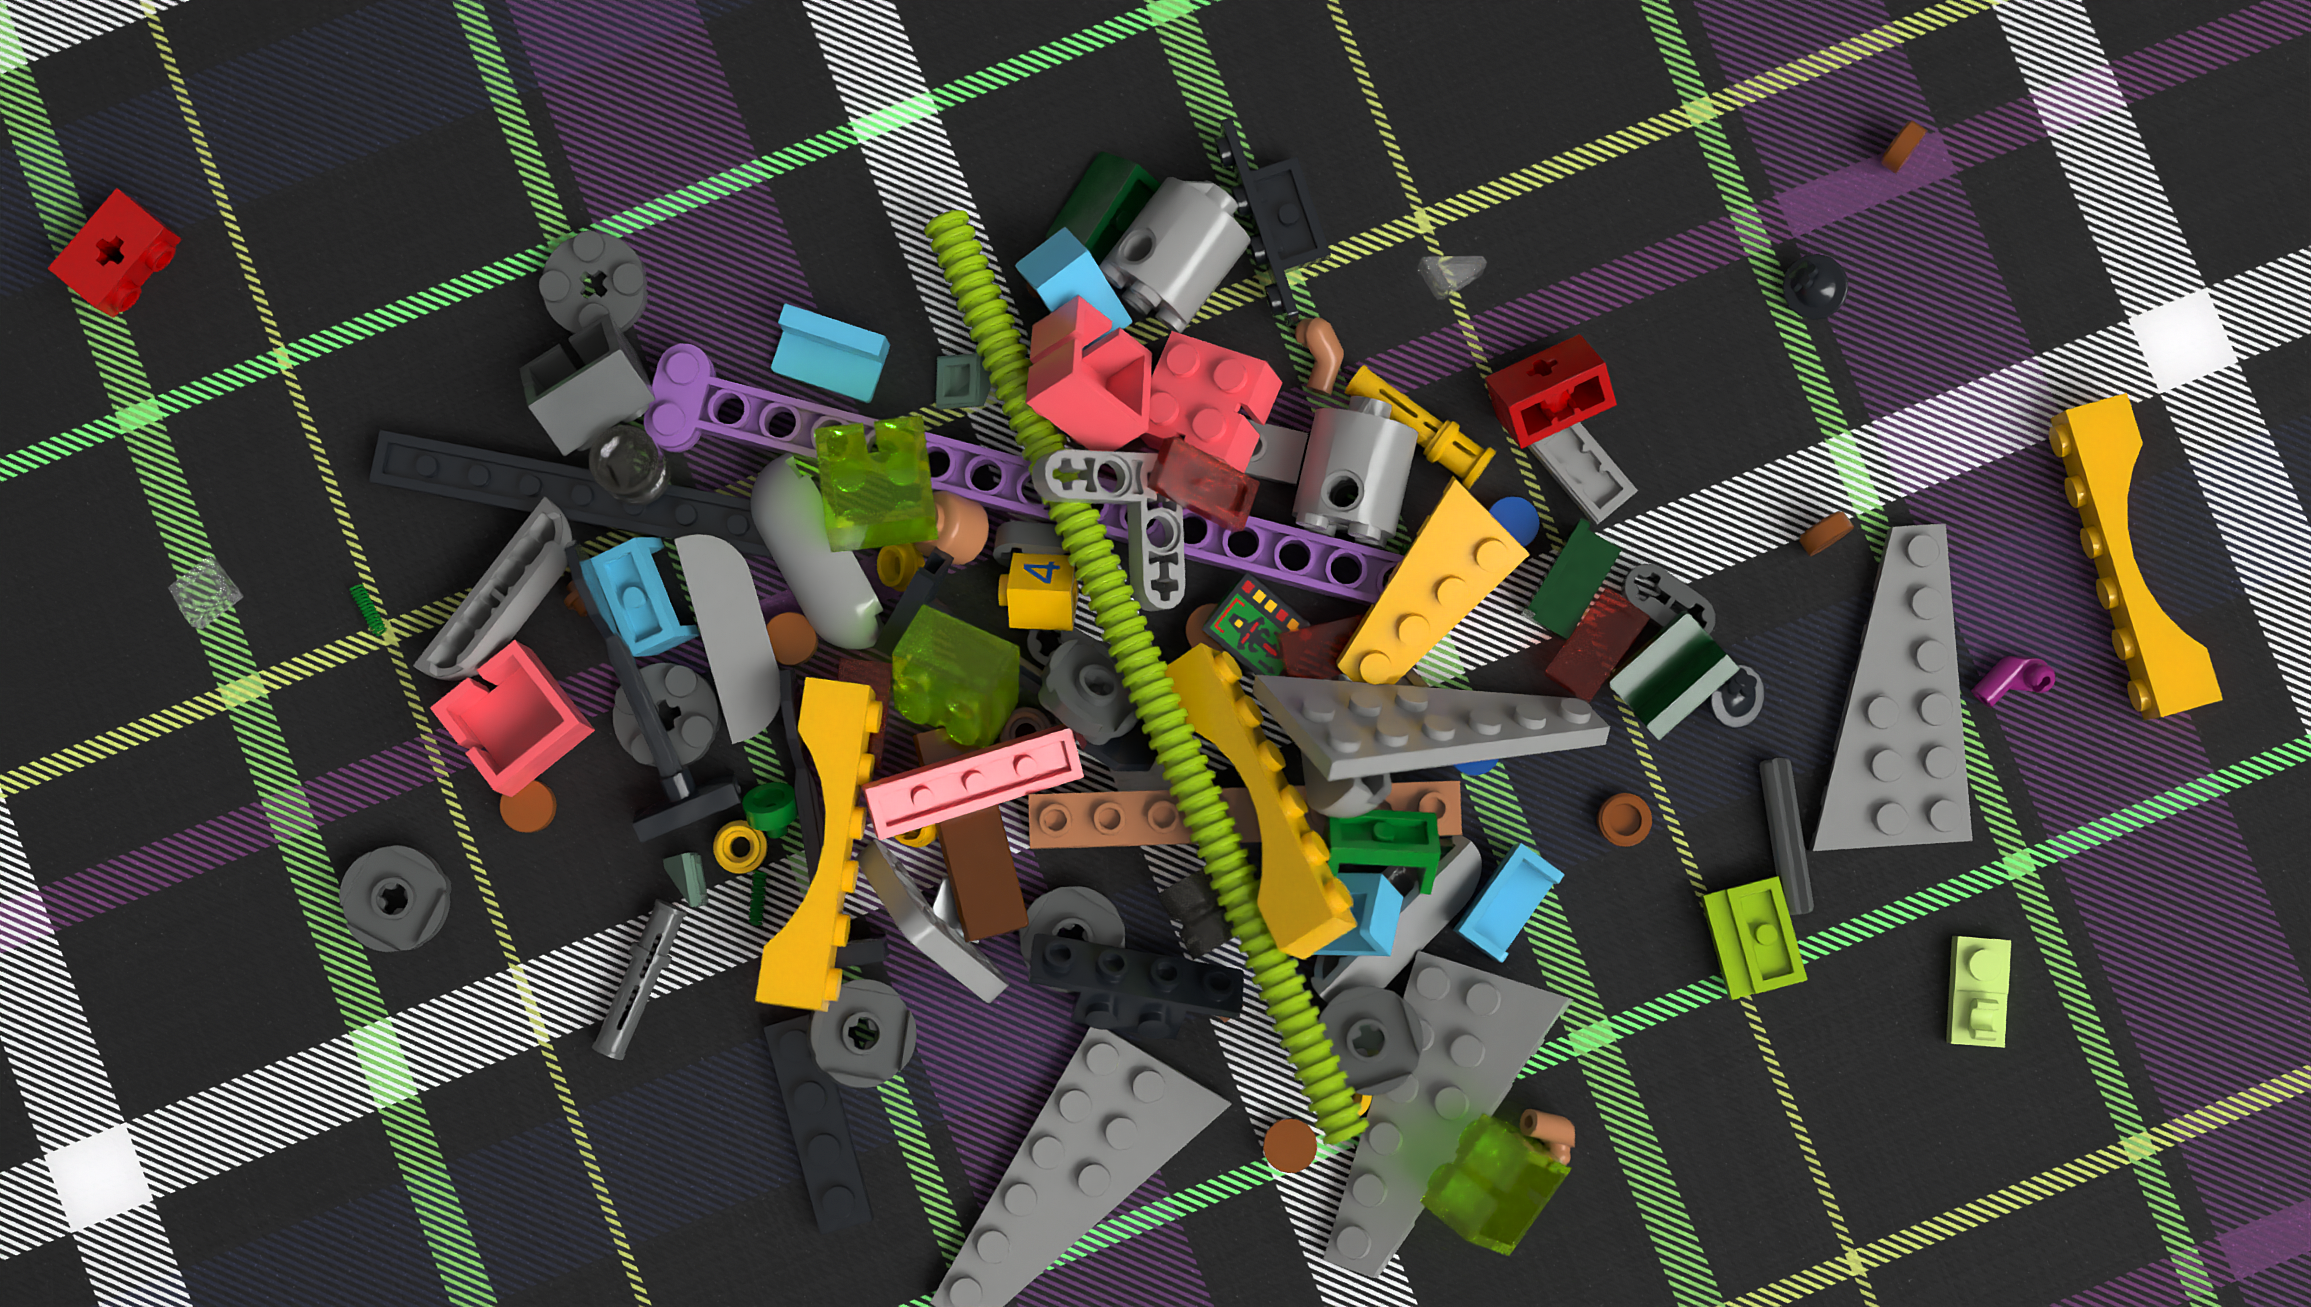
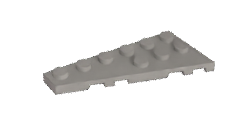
(1396, 728)
(1901, 729)
(1474, 1046)
(1092, 1145)

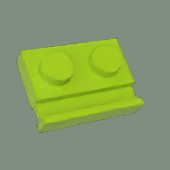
(1753, 937)

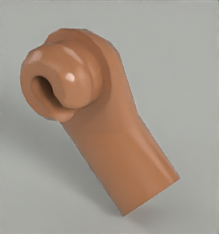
(1327, 351)
(1552, 1130)

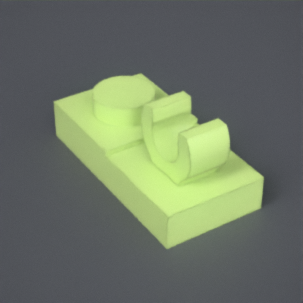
(1978, 991)

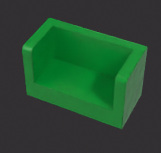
(1386, 839)

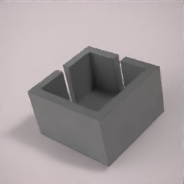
(585, 402)

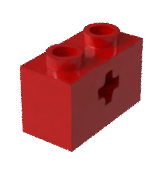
(89, 258)
(1550, 391)

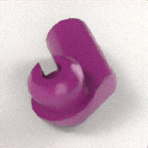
(2014, 674)

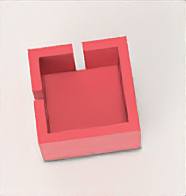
(1091, 393)
(1199, 397)
(520, 723)

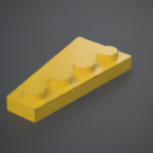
(1443, 577)

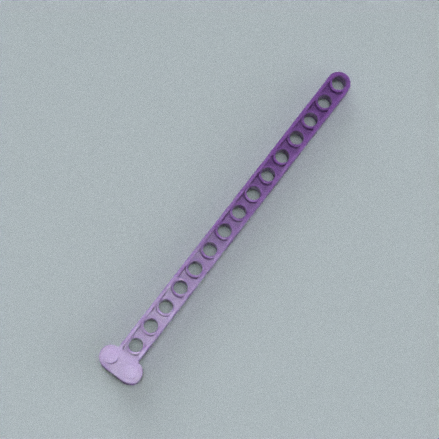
(689, 406)

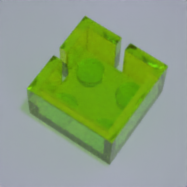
(876, 495)
(955, 677)
(1494, 1184)

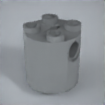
(1177, 251)
(1359, 454)

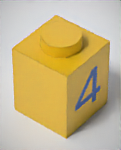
(1040, 592)

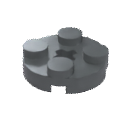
(590, 255)
(681, 689)
(1074, 704)
(1070, 907)
(365, 908)
(1385, 1013)
(878, 1059)

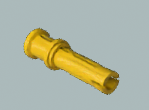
(1440, 440)

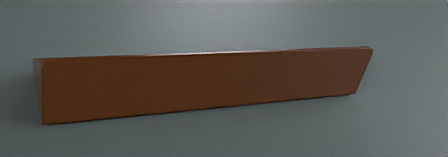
(976, 856)

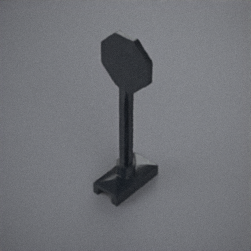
(1120, 753)
(683, 799)
(860, 948)

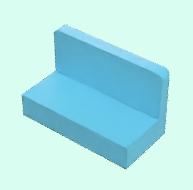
(829, 354)

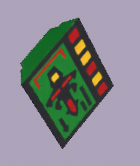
(1248, 623)

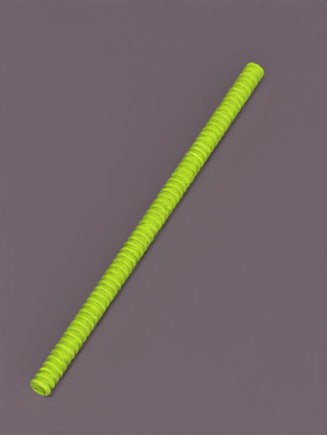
(1149, 686)

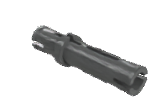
(614, 1038)

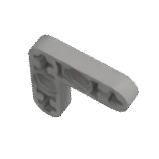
(1130, 490)
(926, 929)

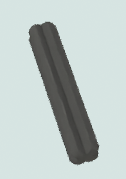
(1786, 834)

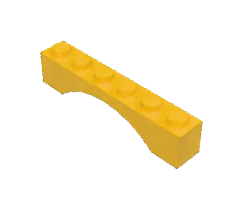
(2099, 454)
(1297, 889)
(802, 956)

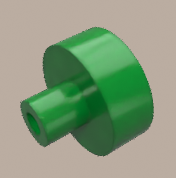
(771, 808)

